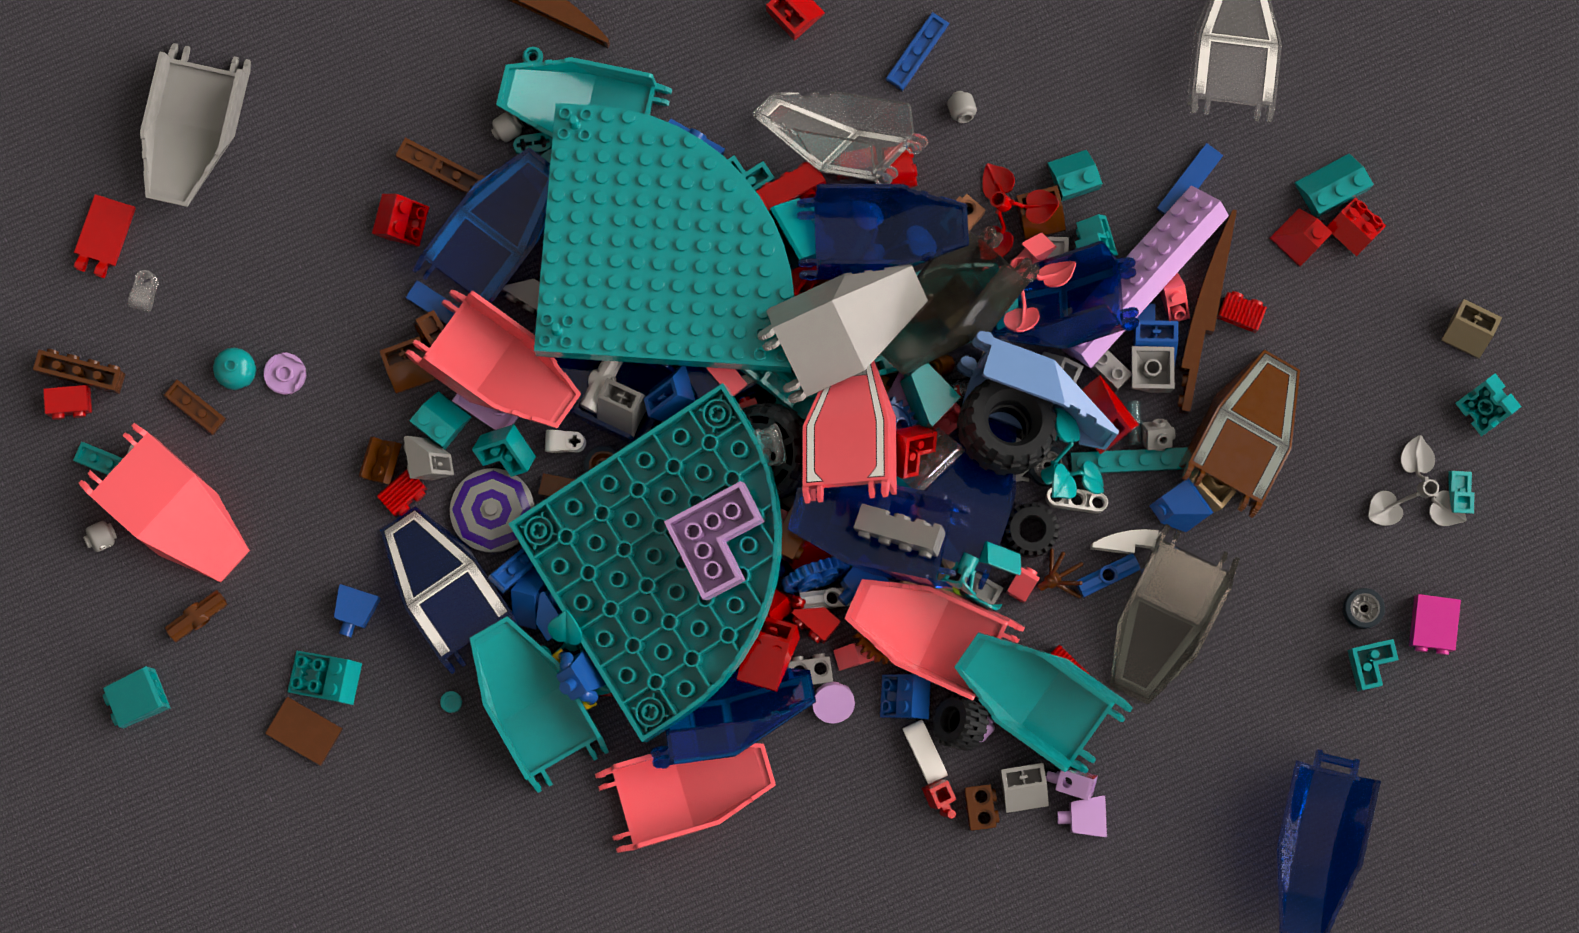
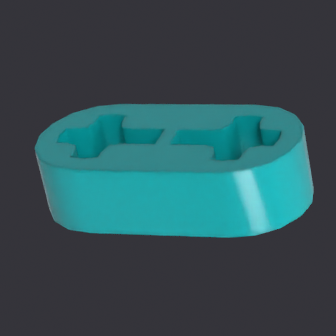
(532, 139)

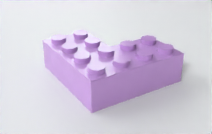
(703, 536)

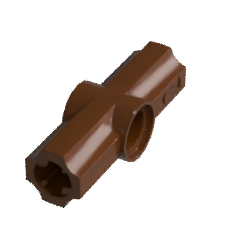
(196, 616)

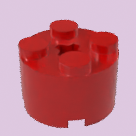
(906, 169)

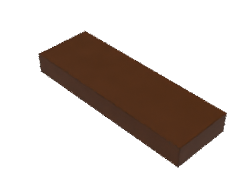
(194, 407)

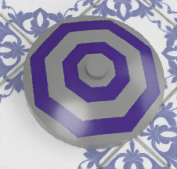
(485, 506)

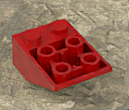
(1111, 407)
(769, 655)

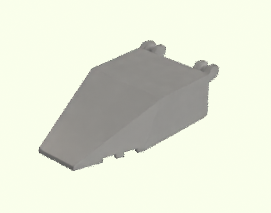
(188, 123)
(842, 325)

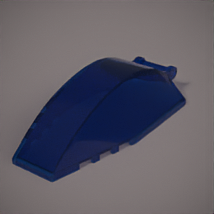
(1322, 842)

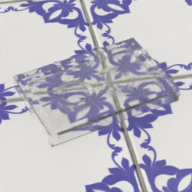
(935, 463)

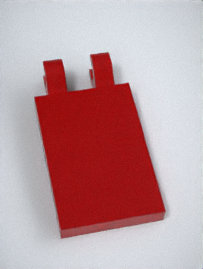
(103, 234)

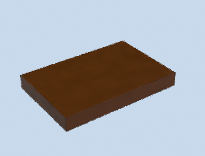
(304, 731)

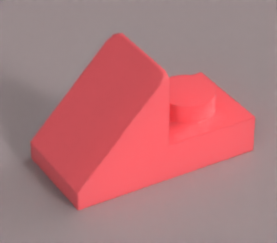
(1037, 248)
(948, 421)
(850, 656)

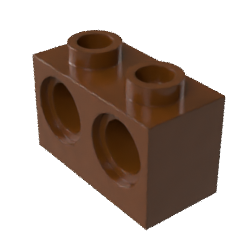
(428, 327)
(975, 808)

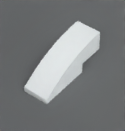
(1126, 541)

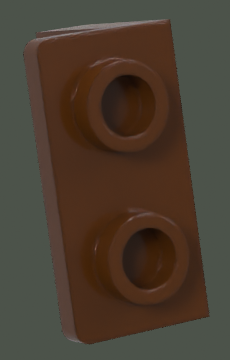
(380, 460)

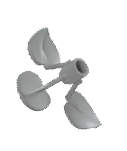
(1416, 458)

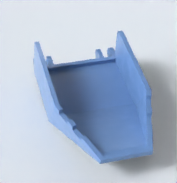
(1040, 378)

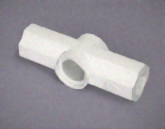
(596, 380)
(818, 598)

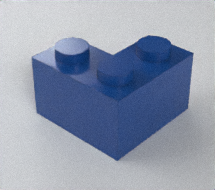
(526, 598)

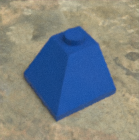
(1182, 507)

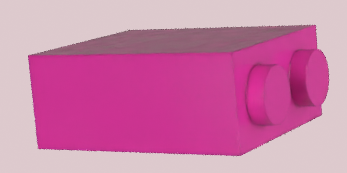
(1434, 624)

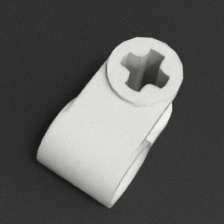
(560, 441)

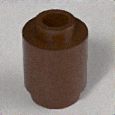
(943, 365)

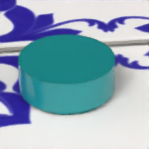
(451, 702)

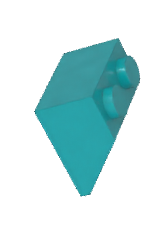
(1075, 175)
(440, 419)

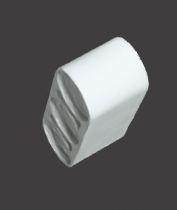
(1086, 505)
(925, 751)

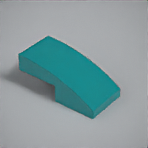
(1460, 492)

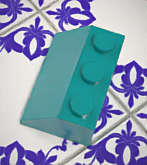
(1334, 185)
(798, 231)

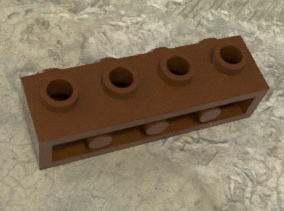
(78, 371)

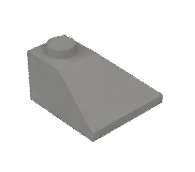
(1152, 369)

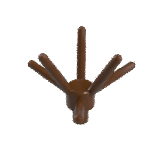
(1054, 579)

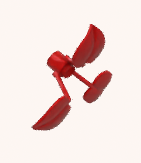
(1039, 206)

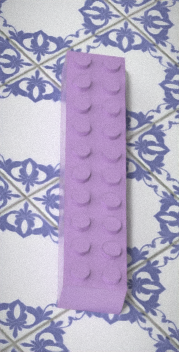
(1160, 258)

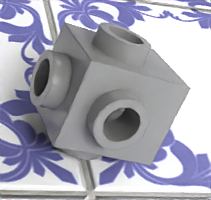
(1157, 435)

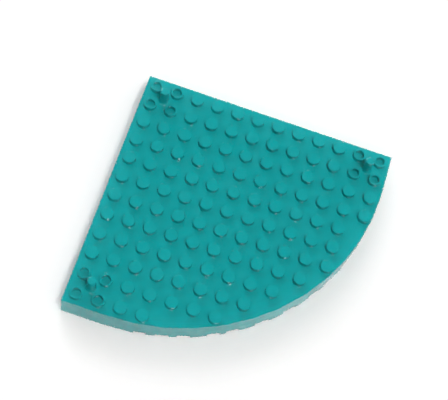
(654, 248)
(623, 578)

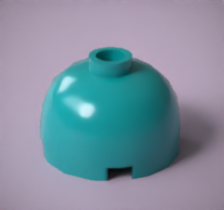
(234, 368)

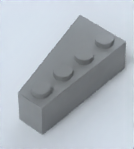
(899, 531)

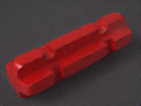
(795, 601)

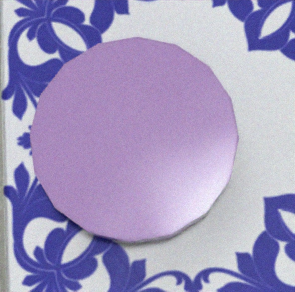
(284, 373)
(833, 702)

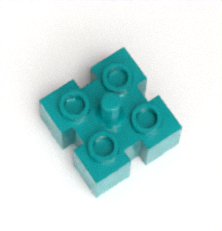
(1488, 404)

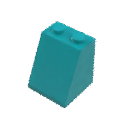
(928, 395)
(136, 697)

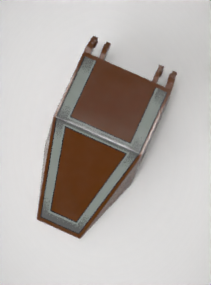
(1247, 430)

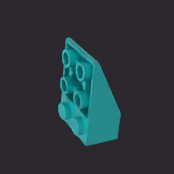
(325, 677)

